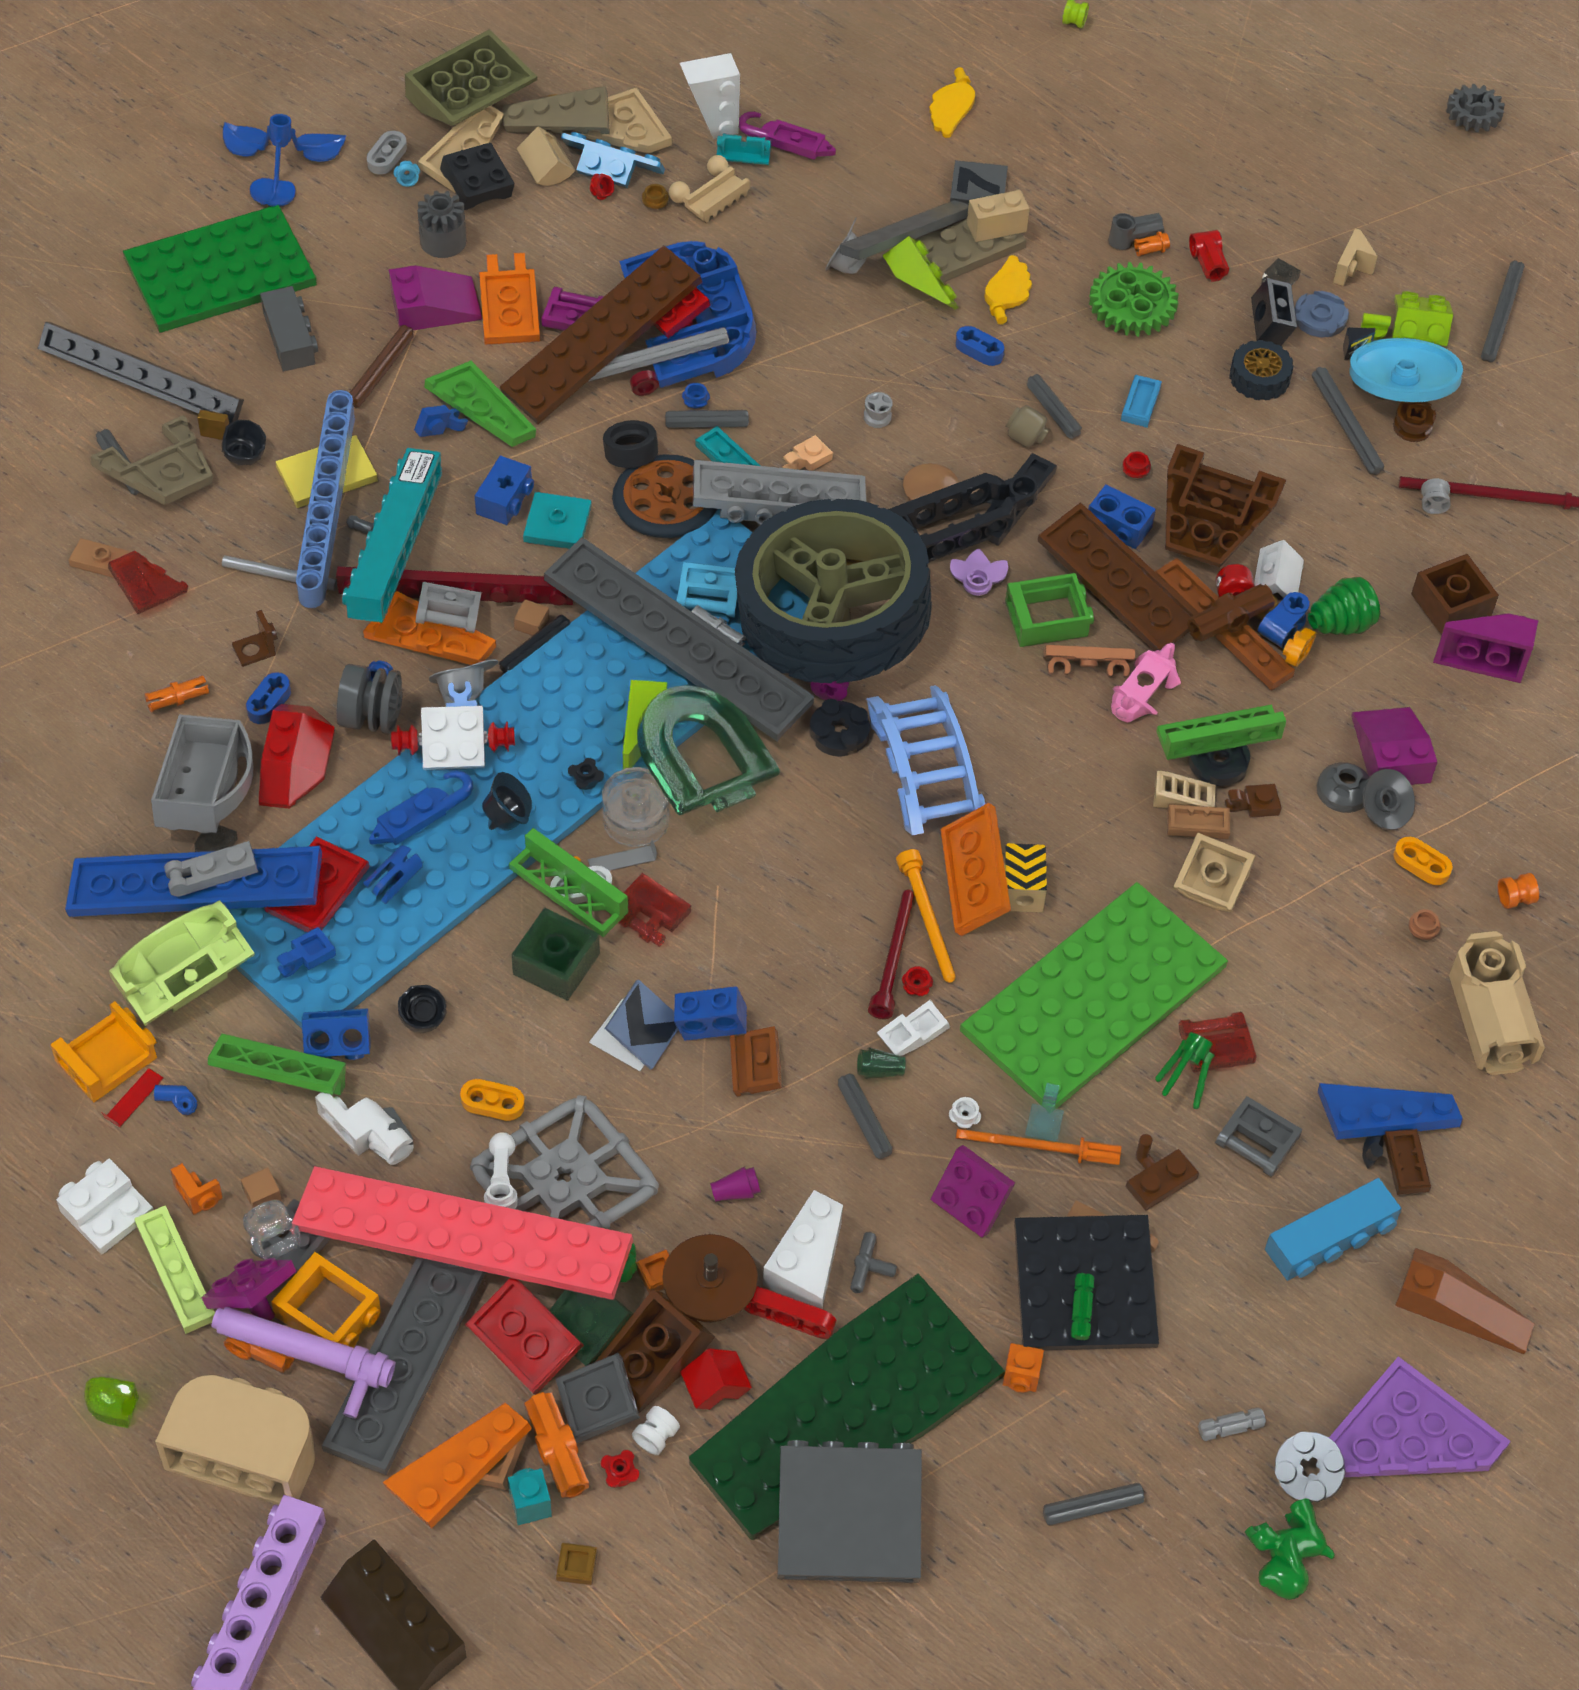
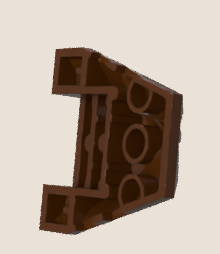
(1212, 509)

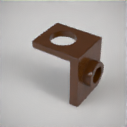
(263, 640)

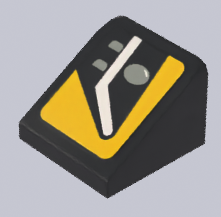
(1356, 338)

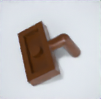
(1161, 1177)

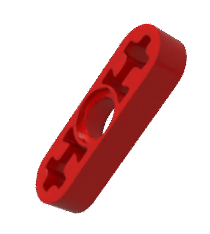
(791, 1313)

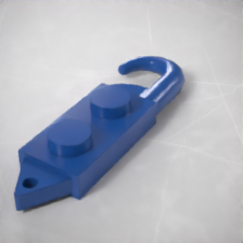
(419, 811)

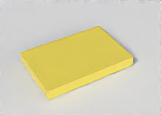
(299, 470)

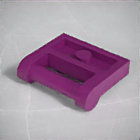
(565, 308)

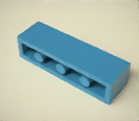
(1333, 1229)

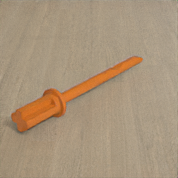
(1086, 1150)

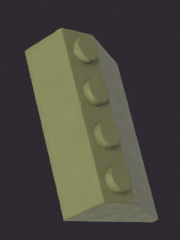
(467, 79)

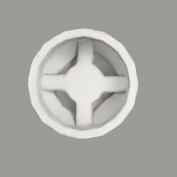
(655, 1430)

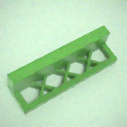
(1221, 731)
(576, 874)
(278, 1064)

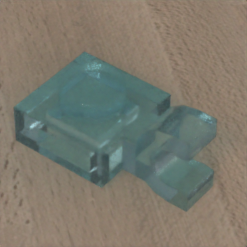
(1044, 1119)

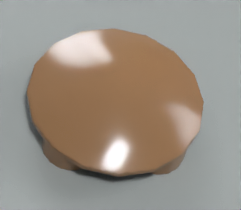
(927, 479)

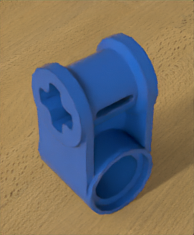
(1285, 619)

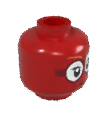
(1234, 579)

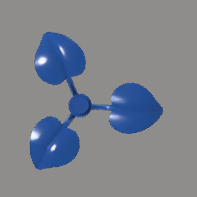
(248, 140)

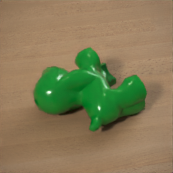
(1285, 1571)

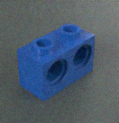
(1123, 515)
(710, 1013)
(335, 1024)

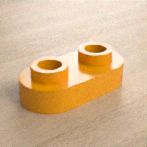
(1299, 647)
(1424, 860)
(493, 1100)

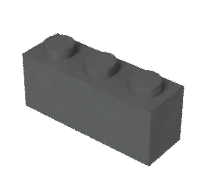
(289, 328)

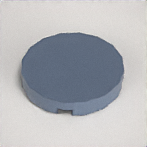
(1321, 314)

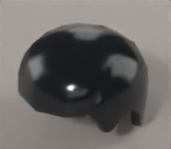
(243, 442)
(422, 1008)

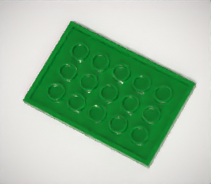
(218, 267)

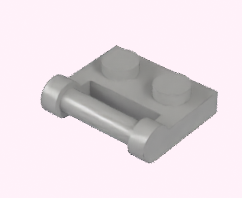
(439, 598)

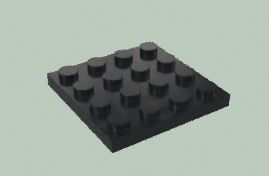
(1110, 1249)

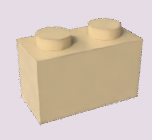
(998, 215)

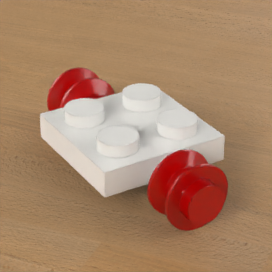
(452, 738)

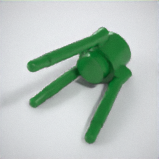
(1191, 1050)

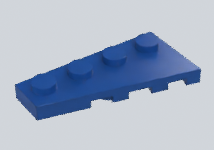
(1373, 1111)

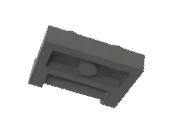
(1262, 1127)

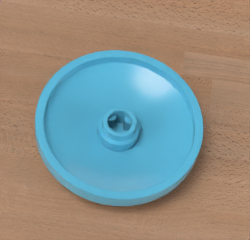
(1406, 370)

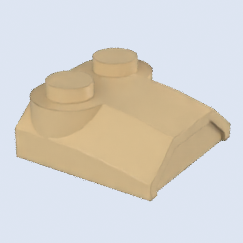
(1214, 873)

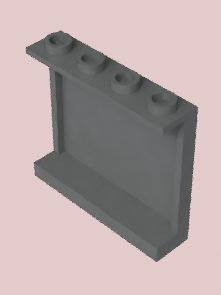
(850, 1512)

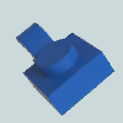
(435, 420)
(307, 949)

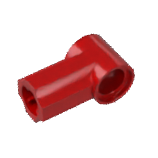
(1208, 249)

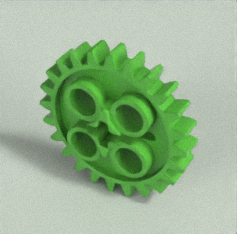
(1133, 299)

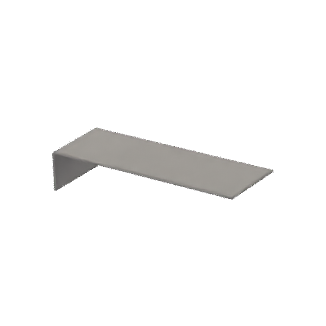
(626, 858)

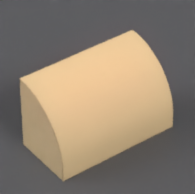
(545, 158)

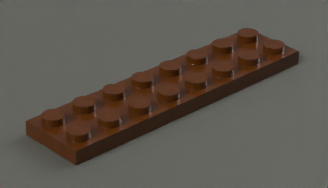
(600, 334)

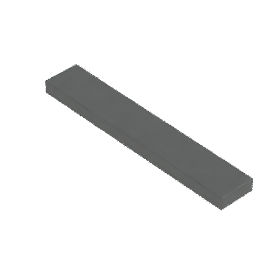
(913, 226)

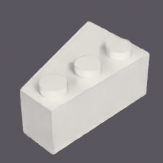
(716, 91)
(806, 1252)

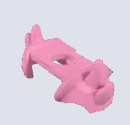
(1131, 699)

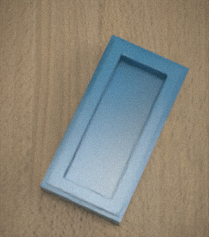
(1141, 401)

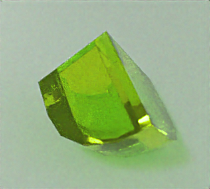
(111, 1400)

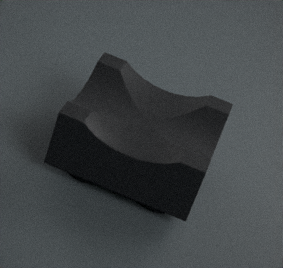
(477, 175)

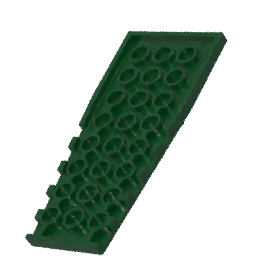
(872, 1381)

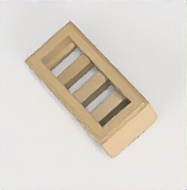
(1175, 782)

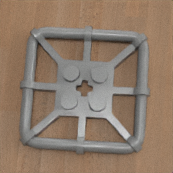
(571, 1158)

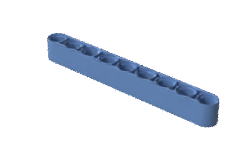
(325, 499)

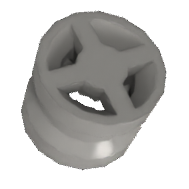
(878, 409)
(1435, 496)

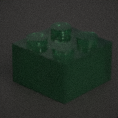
(555, 954)

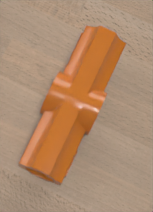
(556, 1445)

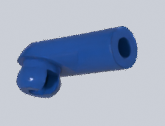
(179, 1095)

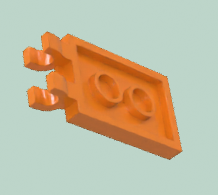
(509, 303)

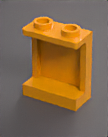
(106, 1053)

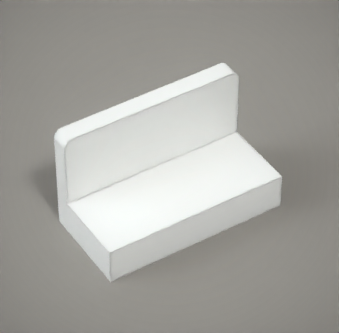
(1279, 568)

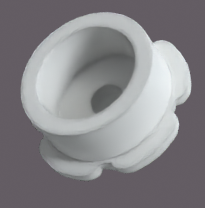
(966, 1105)

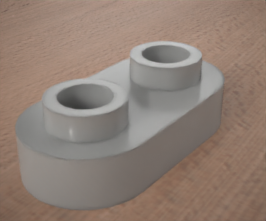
(386, 152)

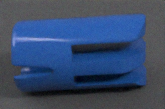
(397, 869)

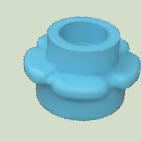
(407, 179)

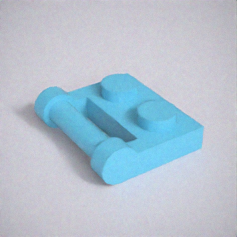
(708, 581)

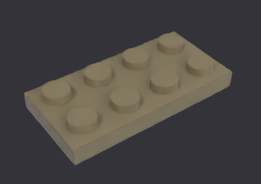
(958, 253)

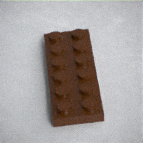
(1118, 577)

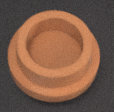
(1424, 924)

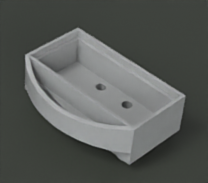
(201, 773)

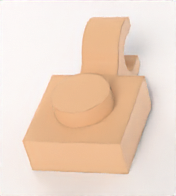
(808, 454)

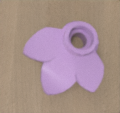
(978, 570)

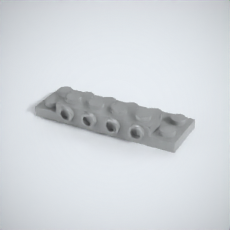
(764, 491)

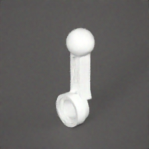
(501, 1147)

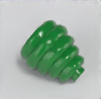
(1346, 608)

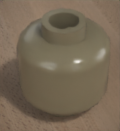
(1027, 426)

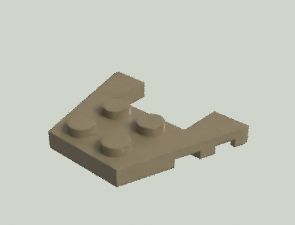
(166, 473)

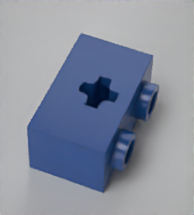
(504, 490)

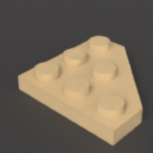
(633, 124)

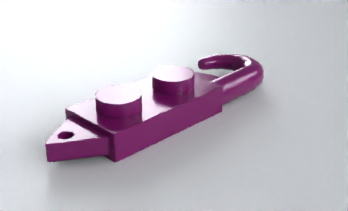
(788, 137)

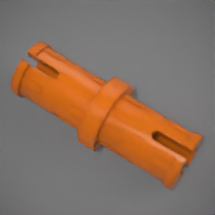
(177, 693)

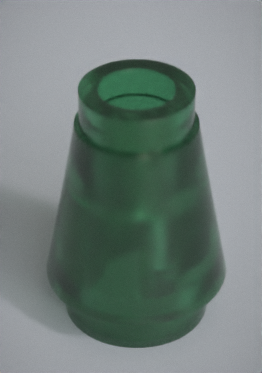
(879, 1064)

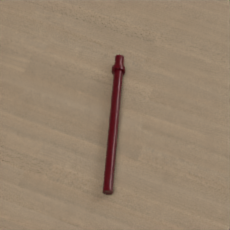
(1565, 500)

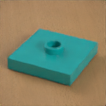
(556, 520)

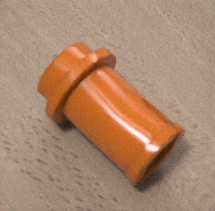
(1151, 244)

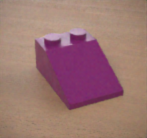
(432, 297)
(1488, 645)
(1395, 742)

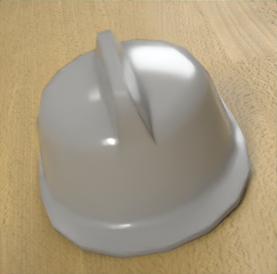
(844, 263)
(458, 676)

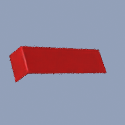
(133, 1097)

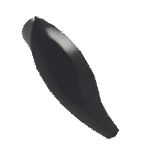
(1372, 1149)

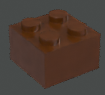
(1454, 592)

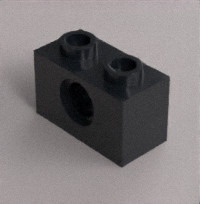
(1274, 311)

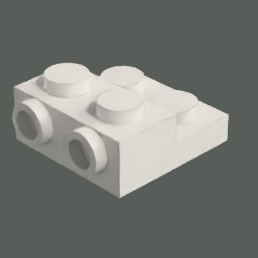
(102, 1205)

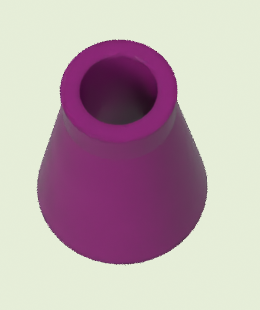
(737, 1185)

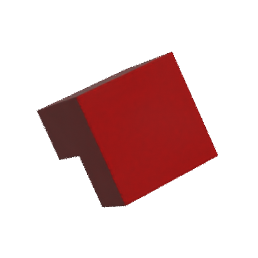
(714, 1377)

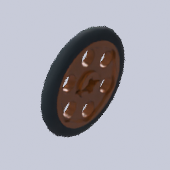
(648, 522)

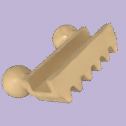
(713, 194)

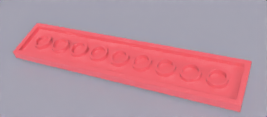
(463, 1232)

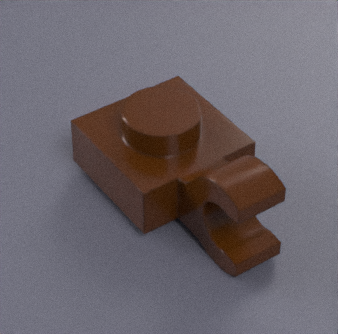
(1257, 799)

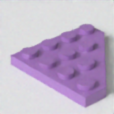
(1414, 1429)

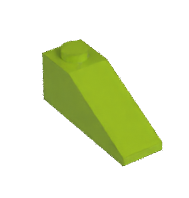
(640, 696)

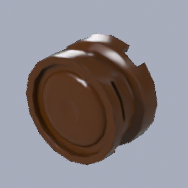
(1414, 421)

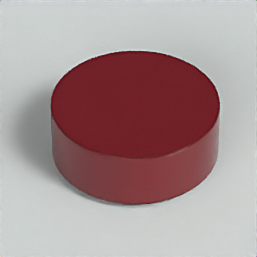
(644, 383)

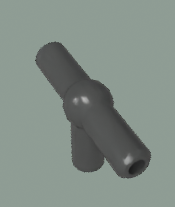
(865, 1263)

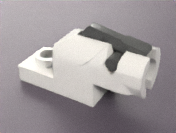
(367, 1127)

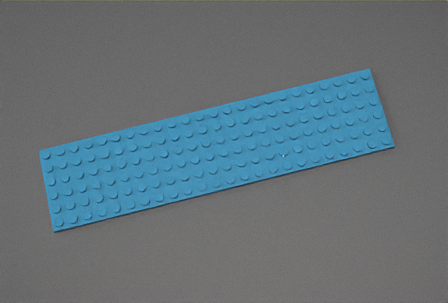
(564, 708)

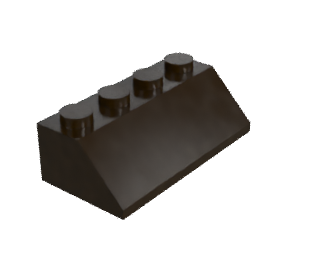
(393, 1620)

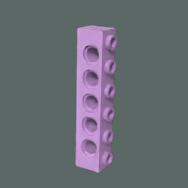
(290, 1517)

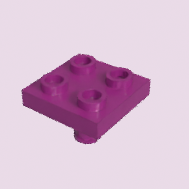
(972, 1191)
(249, 1286)

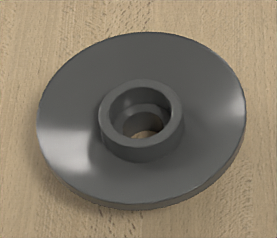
(1397, 796)

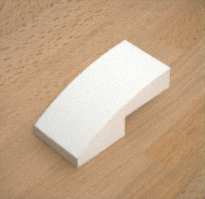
(915, 1030)

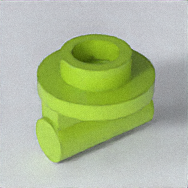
(1379, 322)

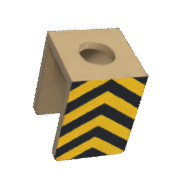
(1026, 876)

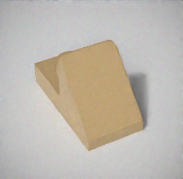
(1356, 256)

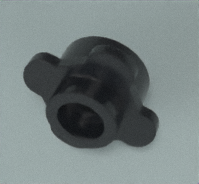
(586, 781)

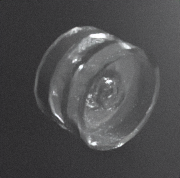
(634, 807)

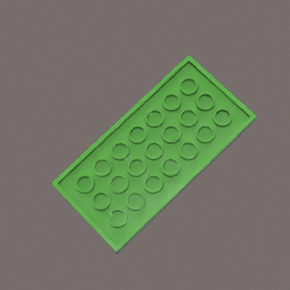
(1093, 995)

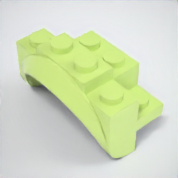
(180, 961)

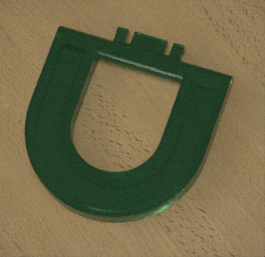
(731, 727)

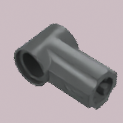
(1128, 228)

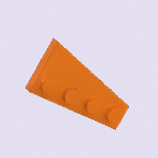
(428, 638)
(453, 1468)

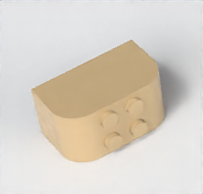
(238, 1438)

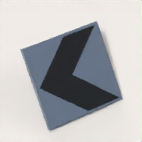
(643, 1024)

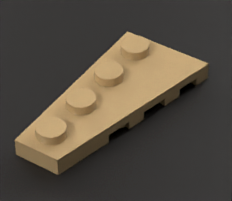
(467, 134)

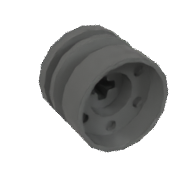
(364, 698)

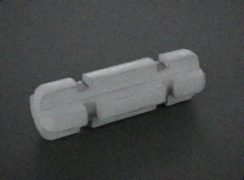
(1231, 1424)

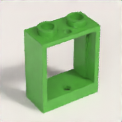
(1047, 589)

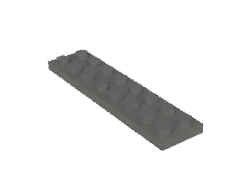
(417, 1339)

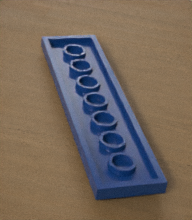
(141, 886)

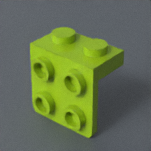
(1422, 318)

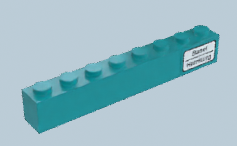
(393, 535)

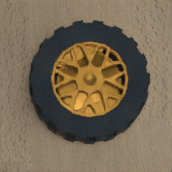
(1261, 370)

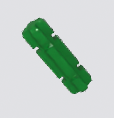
(1082, 1306)

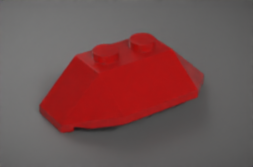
(294, 755)

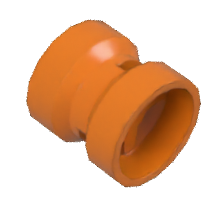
(1517, 891)

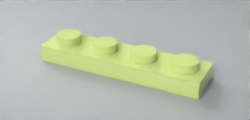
(174, 1268)

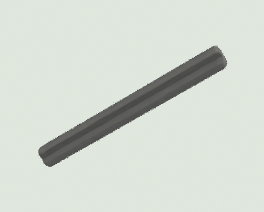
(1502, 311)
(1347, 421)

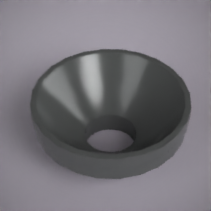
(1340, 795)

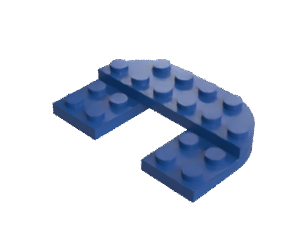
(727, 310)

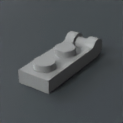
(210, 869)

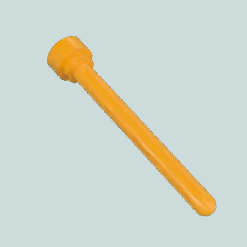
(910, 864)

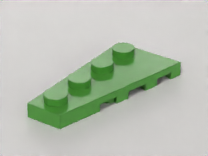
(480, 400)

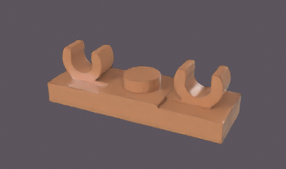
(1089, 657)

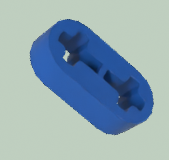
(979, 345)
(264, 696)

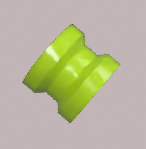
(1075, 13)

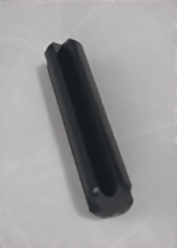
(534, 643)

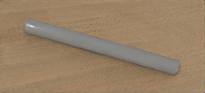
(267, 570)

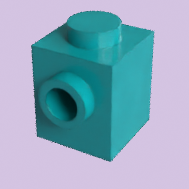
(529, 1496)

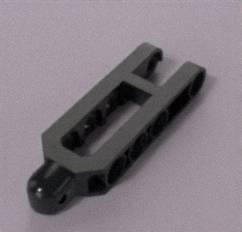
(954, 539)

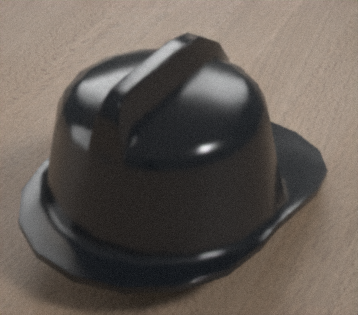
(507, 803)

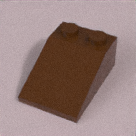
(657, 1346)

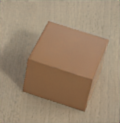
(531, 617)
(260, 1187)

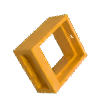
(306, 1281)

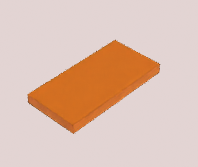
(975, 869)

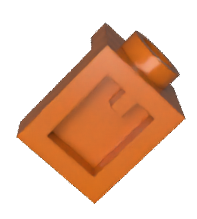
(195, 1195)
(1023, 1368)

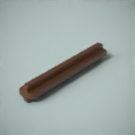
(381, 365)

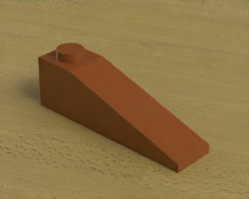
(1452, 1297)

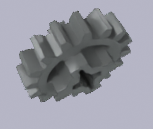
(1475, 108)

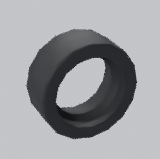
(630, 455)

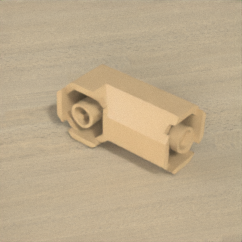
(1495, 1003)

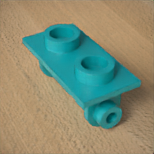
(754, 150)

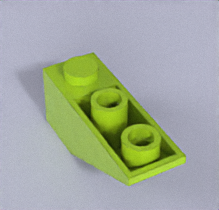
(912, 266)

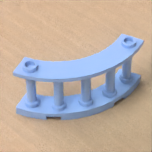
(888, 727)

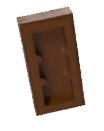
(1407, 1161)

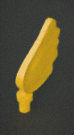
(952, 103)
(1008, 288)

